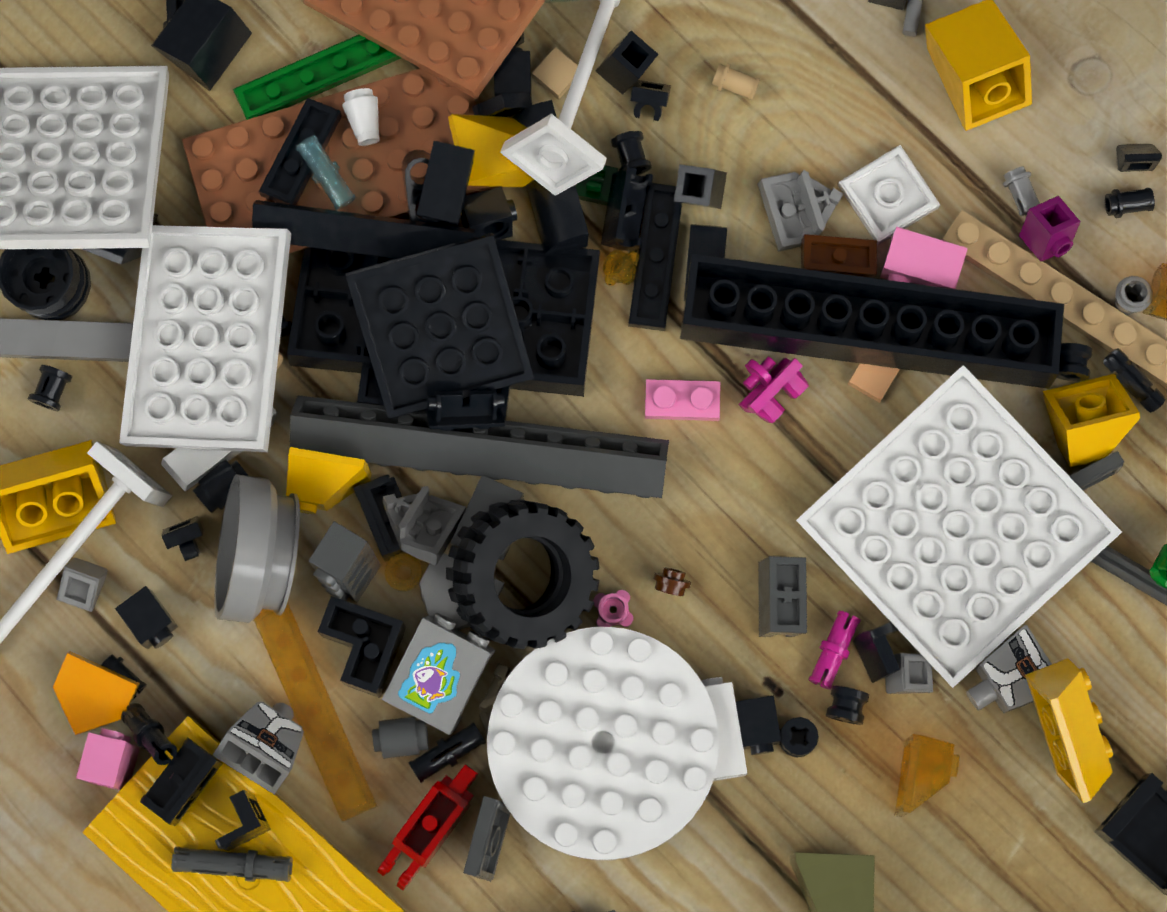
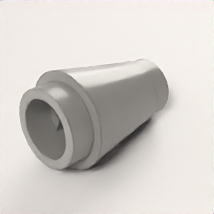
(1135, 289)

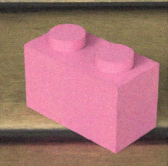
(923, 260)
(108, 759)

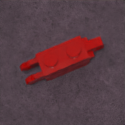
(430, 824)

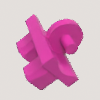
(782, 376)

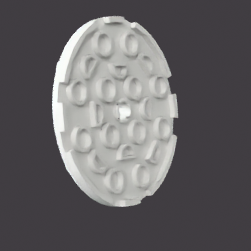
(592, 800)

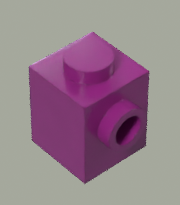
(1049, 229)

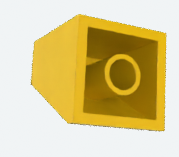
(980, 63)

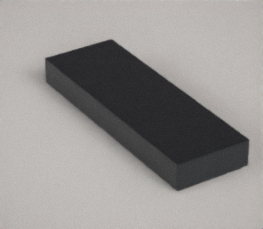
(290, 171)

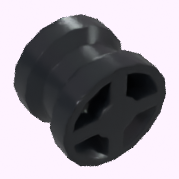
(1074, 362)
(847, 705)
(794, 741)

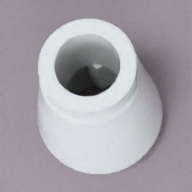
(362, 114)

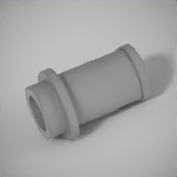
(1021, 189)

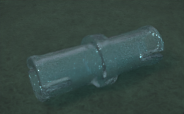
(325, 172)

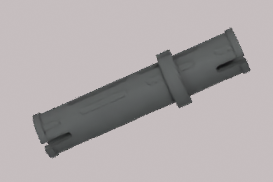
(223, 863)

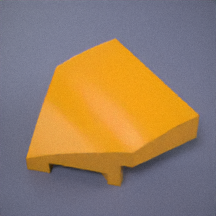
(92, 693)

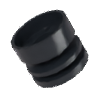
(24, 277)

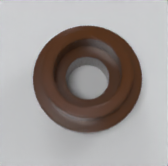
(671, 582)

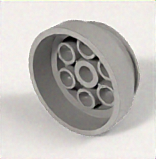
(255, 550)

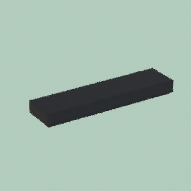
(656, 258)

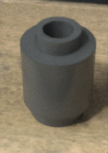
(400, 737)

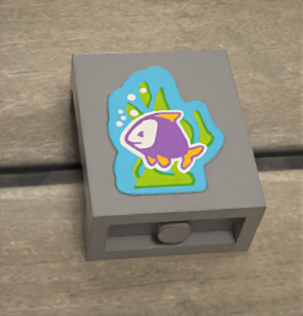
(438, 672)

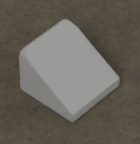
(81, 584)
(913, 677)

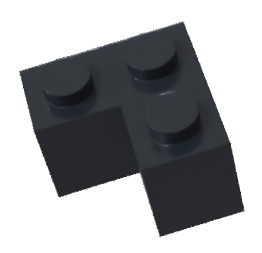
(372, 640)

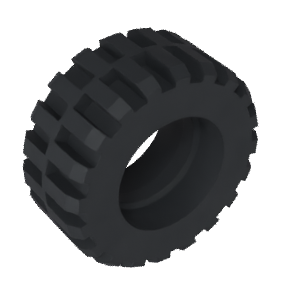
(568, 584)

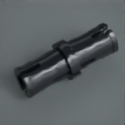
(149, 734)
(470, 739)

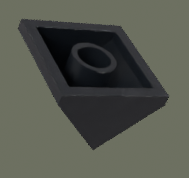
(202, 39)

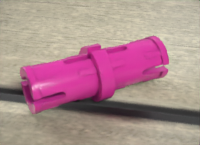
(834, 650)

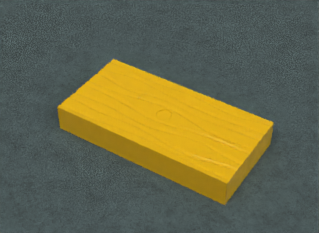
(145, 844)

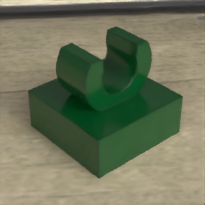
(596, 187)

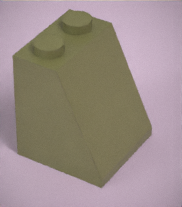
(835, 881)

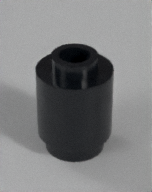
(216, 485)

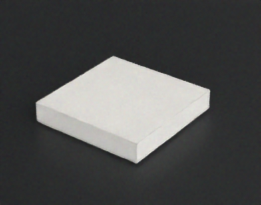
(888, 194)

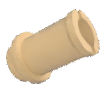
(735, 81)

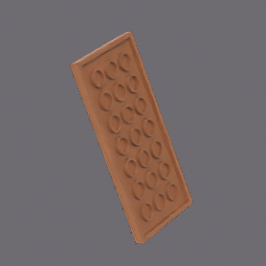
(412, 114)

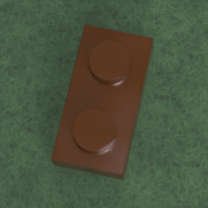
(839, 255)

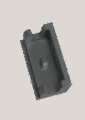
(782, 596)

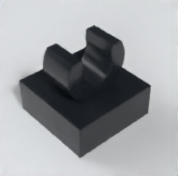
(650, 94)
(184, 536)

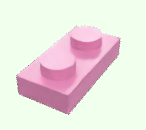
(682, 400)

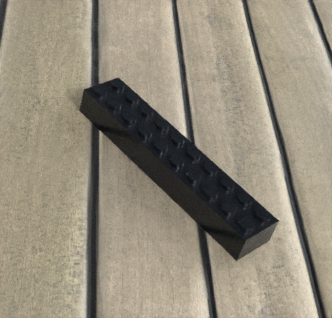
(872, 321)

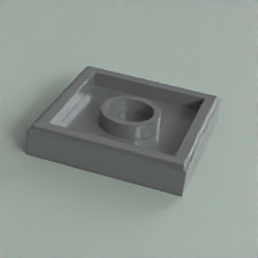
(487, 839)

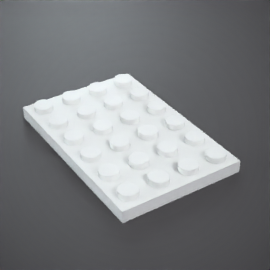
(206, 338)

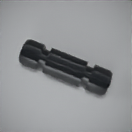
(1134, 380)

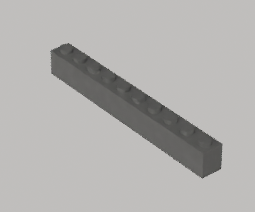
(509, 452)

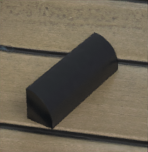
(559, 216)

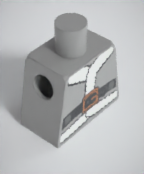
(1005, 673)
(262, 744)

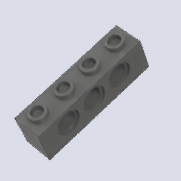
(344, 563)

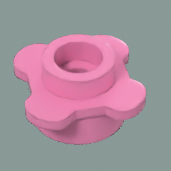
(618, 600)

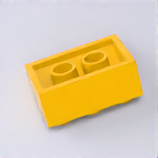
(49, 496)
(1071, 727)

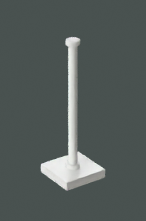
(550, 148)
(126, 479)

